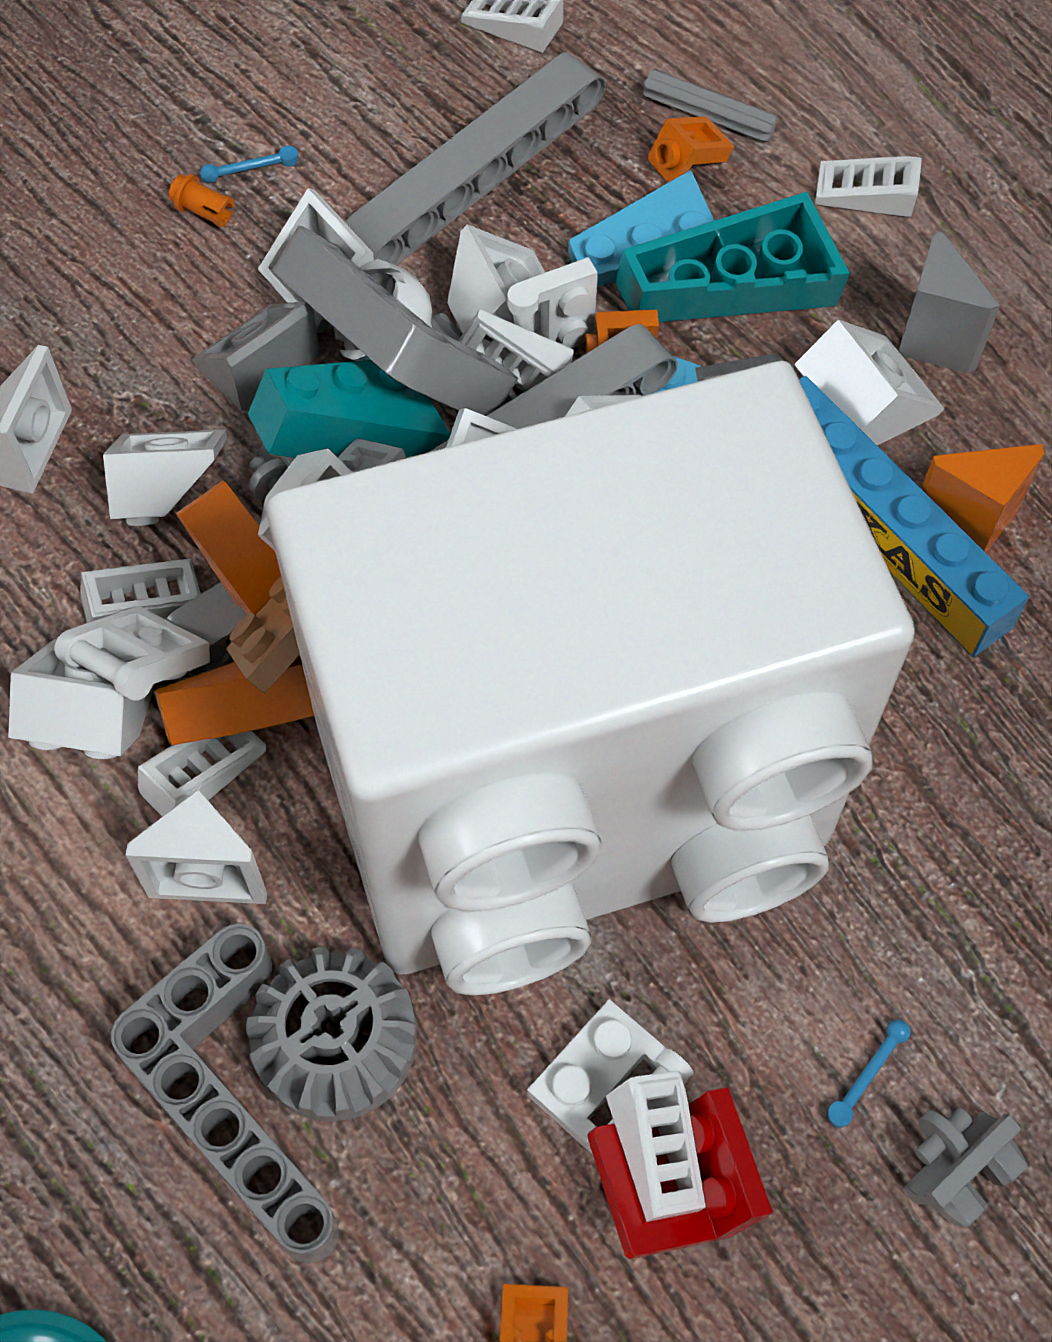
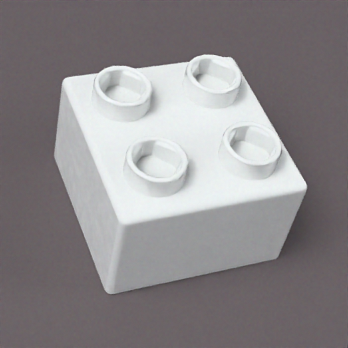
(592, 669)

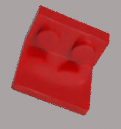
(727, 1173)

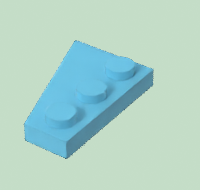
(656, 215)

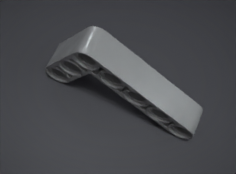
(389, 330)
(212, 1101)

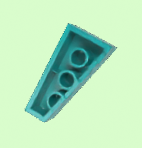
(737, 265)

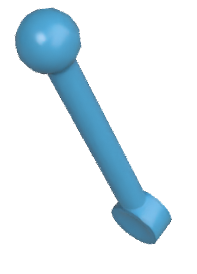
(287, 156)
(841, 1112)

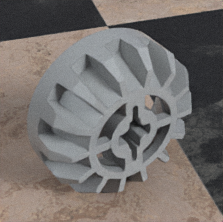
(350, 1080)

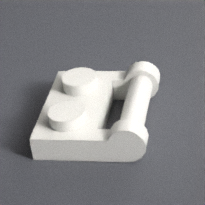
(565, 302)
(150, 644)
(596, 1065)

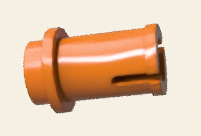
(191, 195)

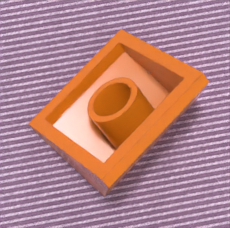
(982, 488)

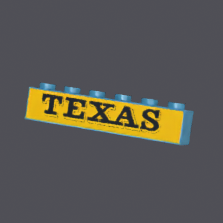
(919, 540)

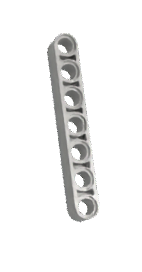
(477, 159)

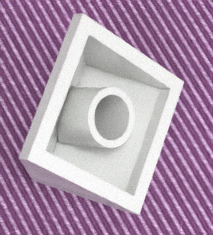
(321, 219)
(195, 857)

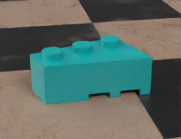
(335, 403)

